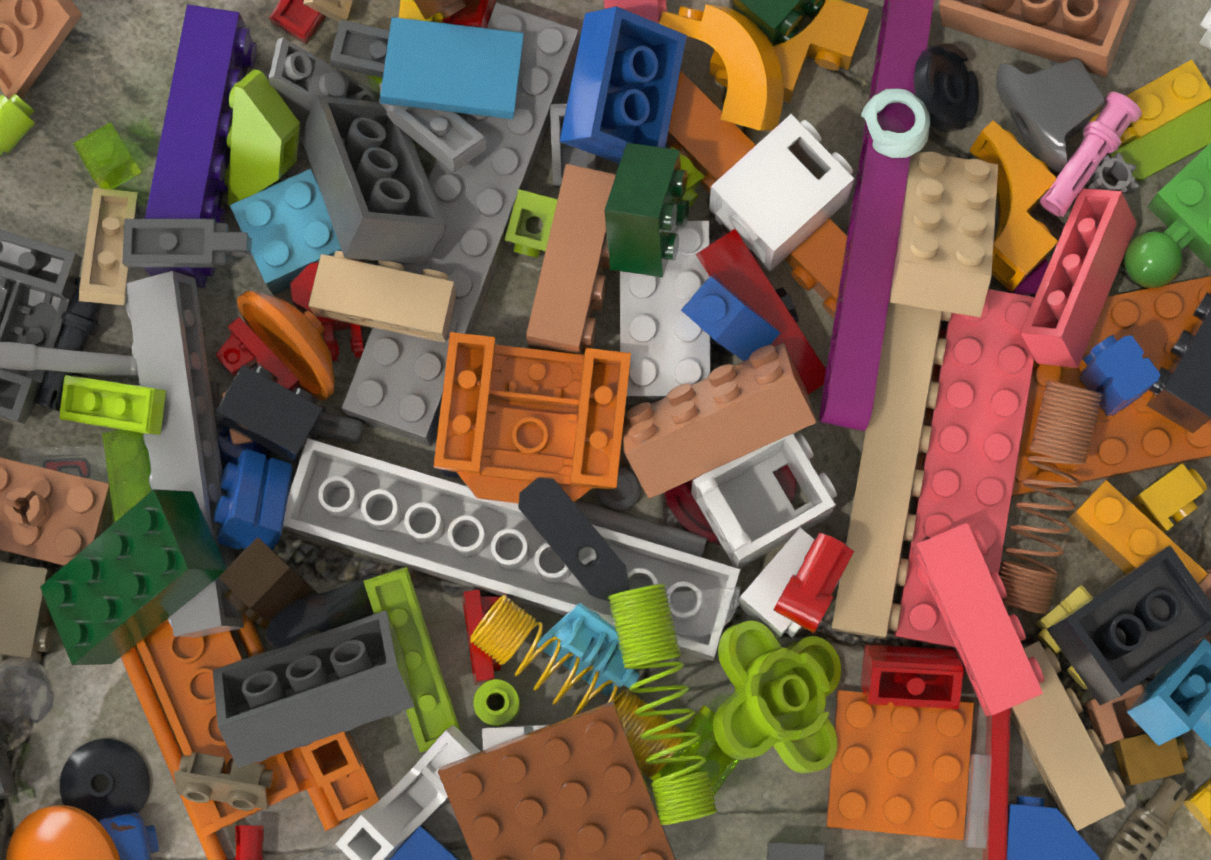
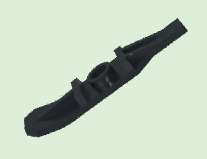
(568, 532)

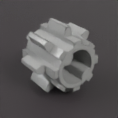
(1118, 171)

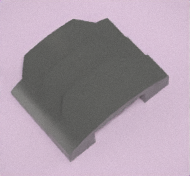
(33, 295)

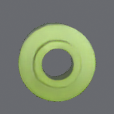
(13, 122)
(507, 714)

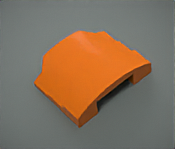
(530, 416)

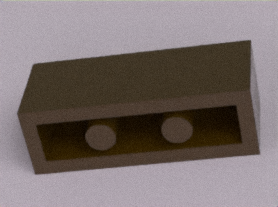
(263, 583)

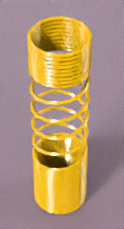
(506, 629)

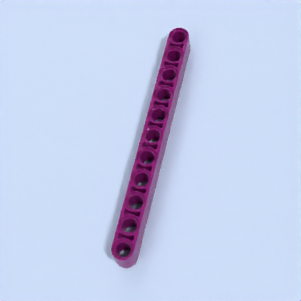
(873, 227)

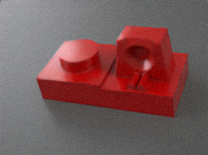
(247, 349)
(474, 610)

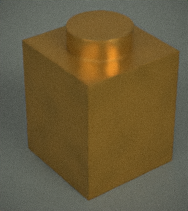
(1143, 760)

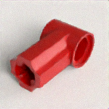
(810, 590)

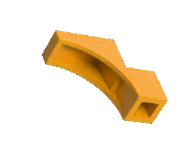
(827, 39)
(1021, 183)

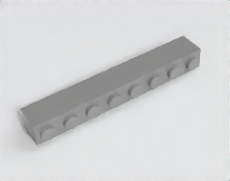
(187, 452)

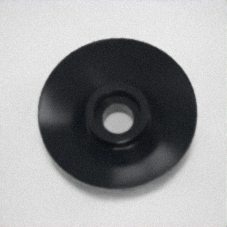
(125, 772)

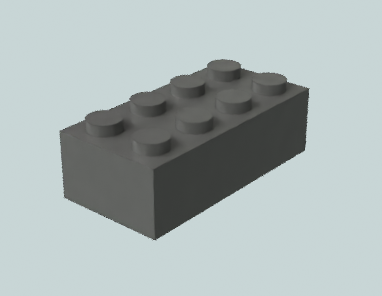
(371, 182)
(312, 689)

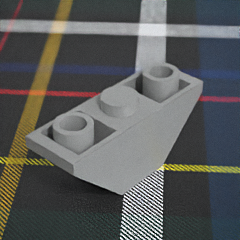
(302, 76)

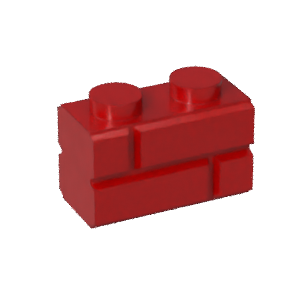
(911, 677)

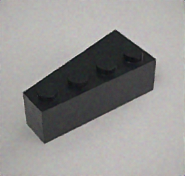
(1185, 388)

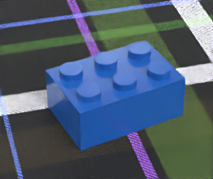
(622, 83)

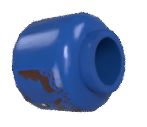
(131, 836)

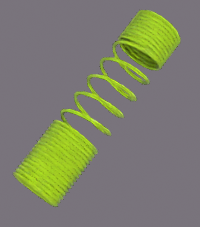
(645, 638)

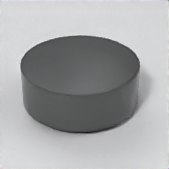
(625, 494)

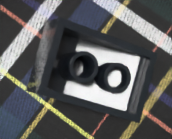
(1134, 626)

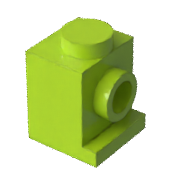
(524, 208)

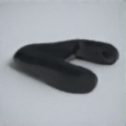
(320, 613)

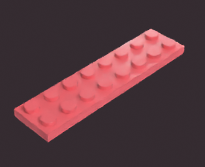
(970, 446)

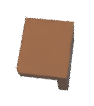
(1111, 719)

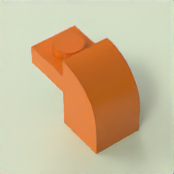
(341, 773)

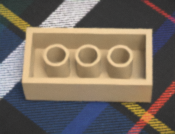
(946, 234)

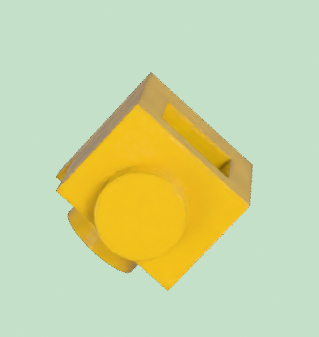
(1171, 497)

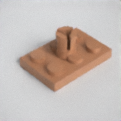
(29, 38)
(49, 512)

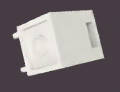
(781, 191)
(750, 506)

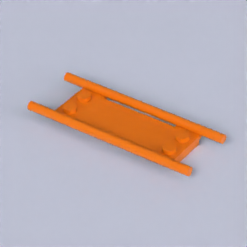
(185, 685)

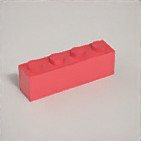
(1078, 278)
(978, 620)

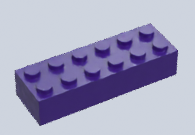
(193, 142)

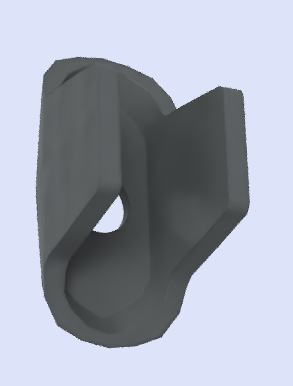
(1049, 106)

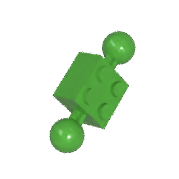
(1185, 208)

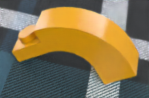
(750, 60)

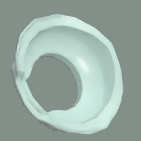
(891, 143)

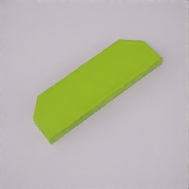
(1168, 143)

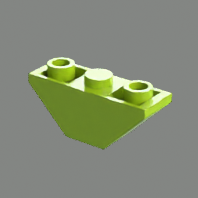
(260, 137)

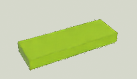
(112, 404)

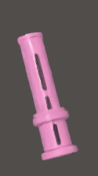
(1099, 139)

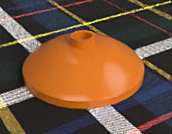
(292, 338)
(61, 834)

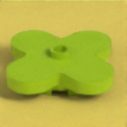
(777, 697)

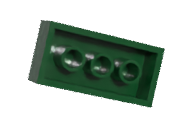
(132, 577)

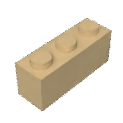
(383, 296)

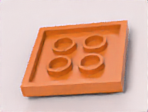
(899, 768)

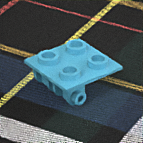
(595, 642)

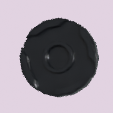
(946, 87)

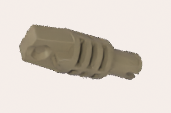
(1147, 825)

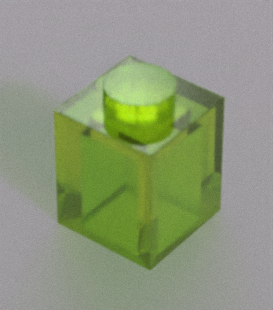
(107, 157)

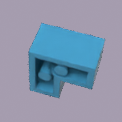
(1178, 697)

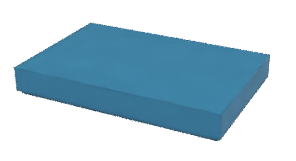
(452, 68)

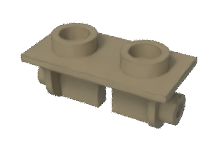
(202, 780)

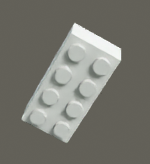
(662, 340)

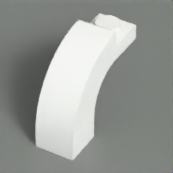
(408, 804)

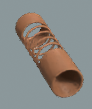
(1063, 433)

